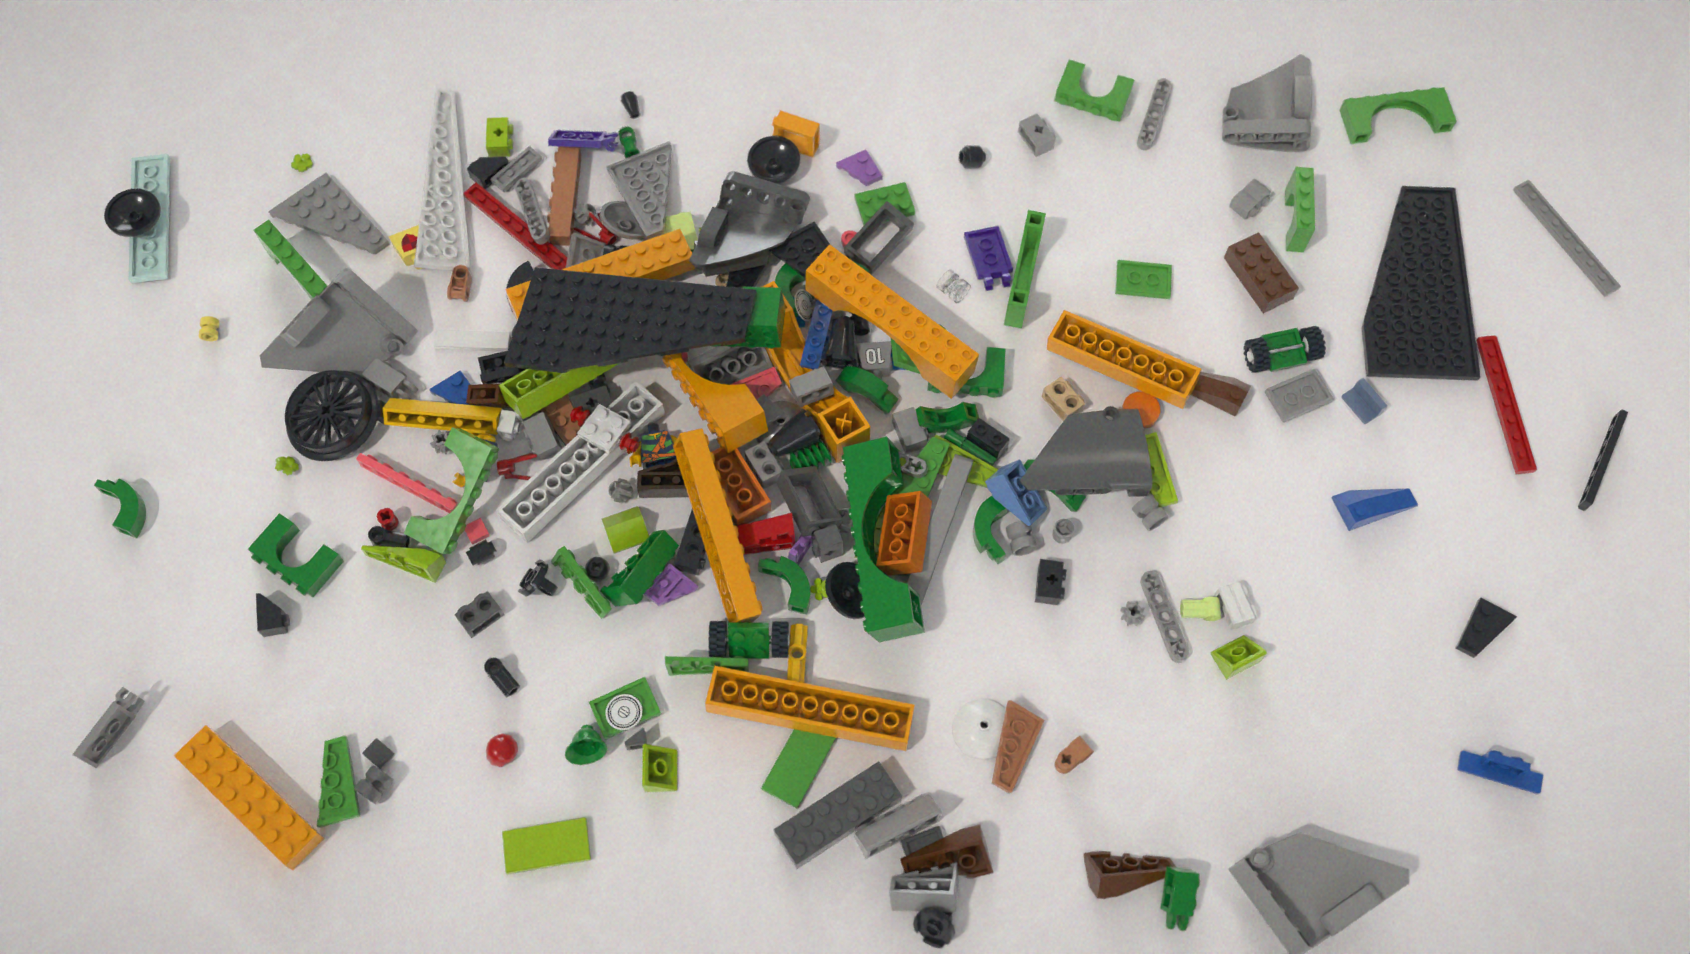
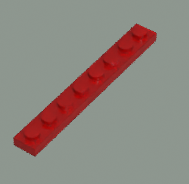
(514, 226)
(1506, 405)

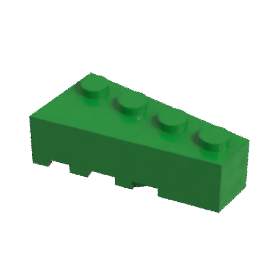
(641, 570)

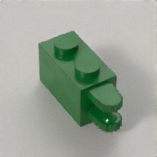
(1179, 896)

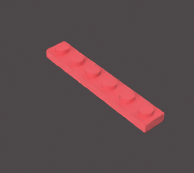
(402, 480)

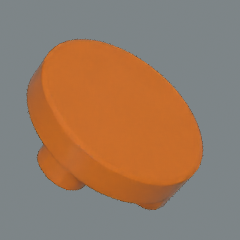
(1146, 404)

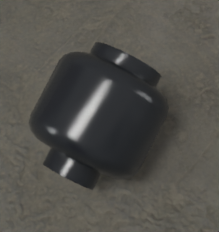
(972, 156)

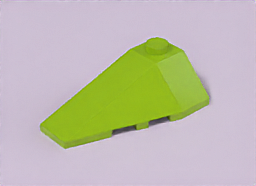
(412, 560)

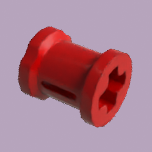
(387, 519)

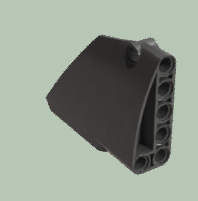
(748, 219)
(1094, 456)

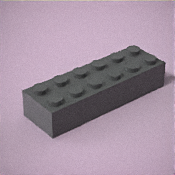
(837, 815)

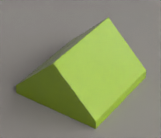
(625, 529)
(1237, 656)
(659, 769)

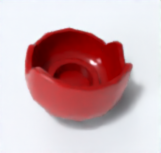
(501, 750)

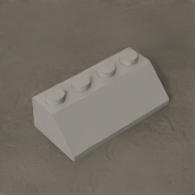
(730, 364)
(897, 826)

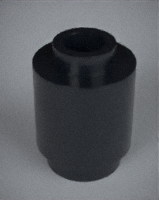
(481, 552)

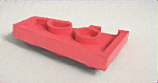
(762, 383)

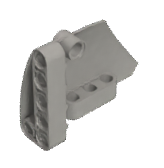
(1271, 110)
(340, 330)
(1314, 888)

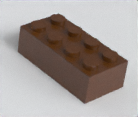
(1261, 272)

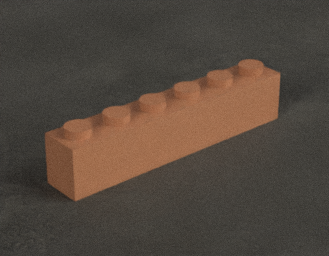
(564, 196)

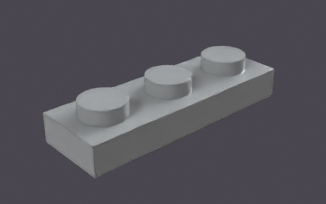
(516, 169)

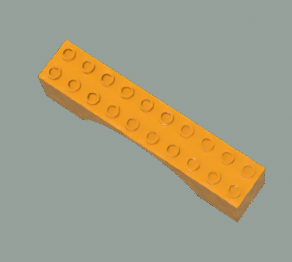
(935, 351)
(728, 409)
(835, 415)

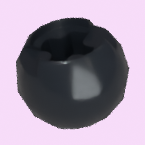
(600, 563)

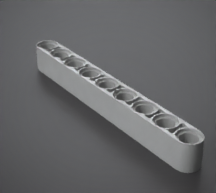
(941, 521)

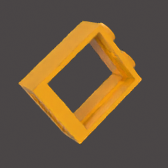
(799, 126)

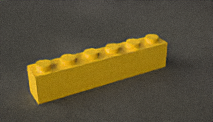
(441, 415)

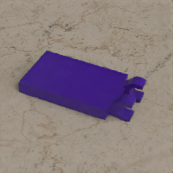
(588, 139)
(989, 256)

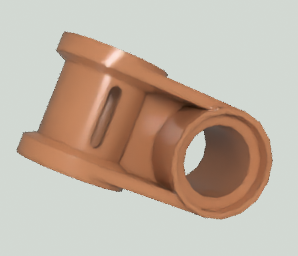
(459, 287)
(1074, 753)

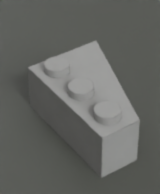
(929, 889)

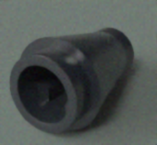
(630, 103)

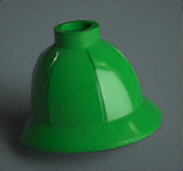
(585, 747)

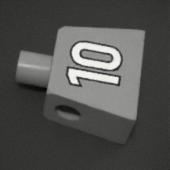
(875, 357)

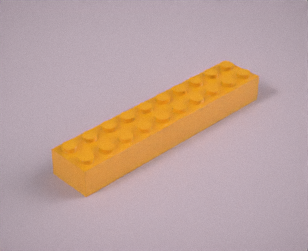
(651, 259)
(716, 527)
(809, 708)

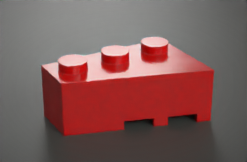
(767, 534)

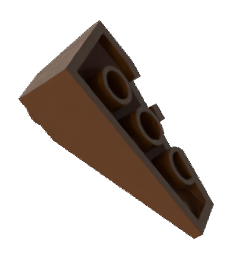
(1221, 391)
(964, 847)
(1118, 875)

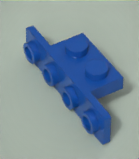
(816, 336)
(1501, 769)

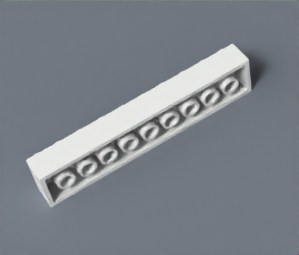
(575, 468)

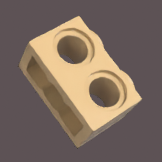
(1059, 402)

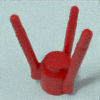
(605, 235)
(507, 466)

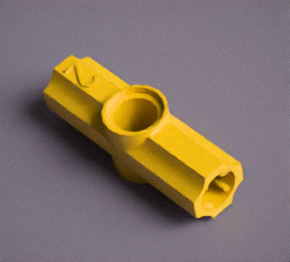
(797, 643)

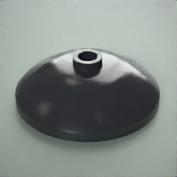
(770, 152)
(132, 205)
(844, 581)

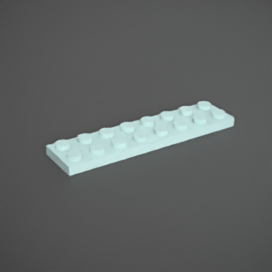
(151, 250)

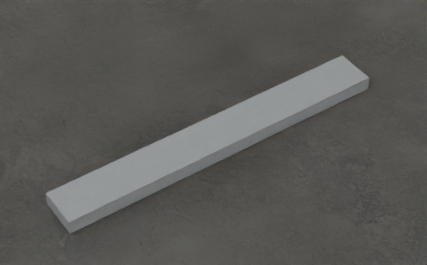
(1567, 238)

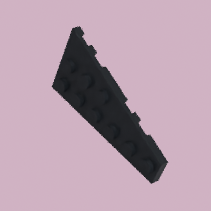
(802, 249)

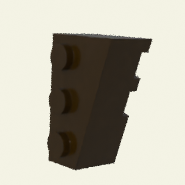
(661, 482)

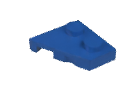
(452, 389)

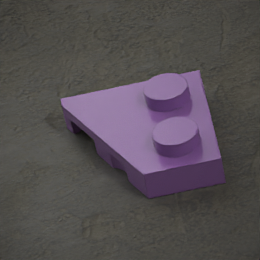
(861, 167)
(800, 549)
(670, 586)

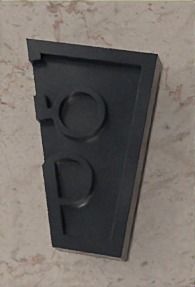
(1483, 627)

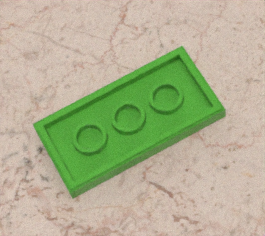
(797, 766)

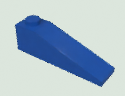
(1369, 506)

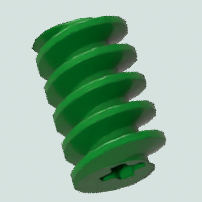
(810, 457)

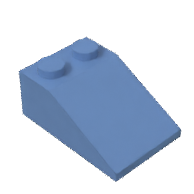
(1010, 493)

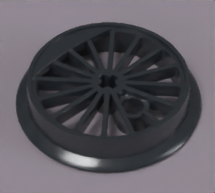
(331, 412)

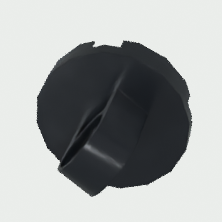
(536, 579)
(934, 927)

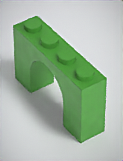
(1107, 106)
(1301, 196)

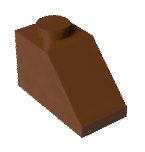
(486, 395)

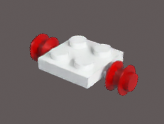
(604, 429)

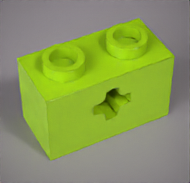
(499, 137)

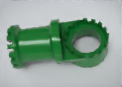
(628, 142)

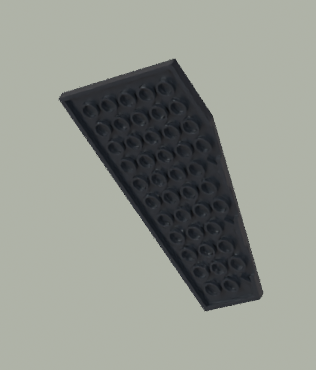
(1420, 296)
(608, 319)

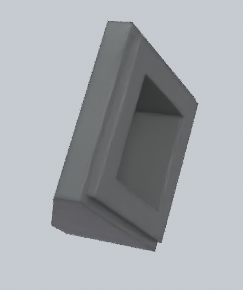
(637, 740)
(378, 753)

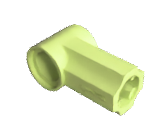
(1207, 608)

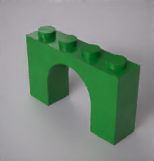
(990, 381)
(308, 577)

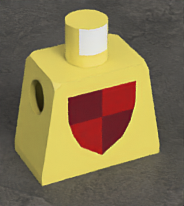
(405, 244)

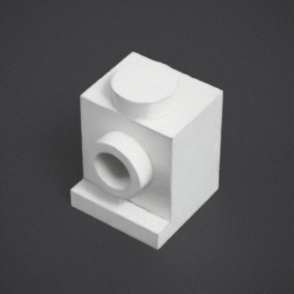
(509, 425)

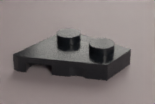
(491, 376)

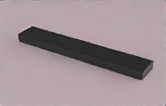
(1602, 460)

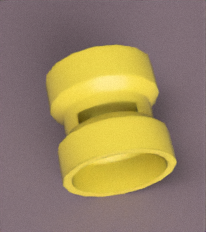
(209, 328)

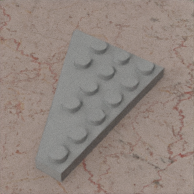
(644, 187)
(330, 212)

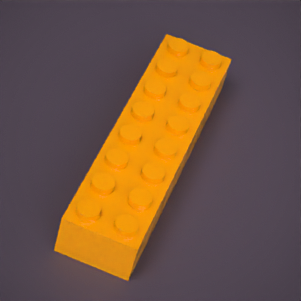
(1123, 359)
(249, 797)

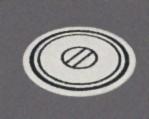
(802, 303)
(623, 712)

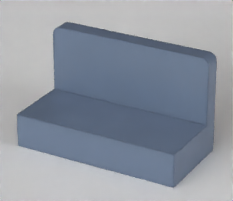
(1364, 401)

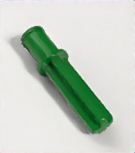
(969, 447)

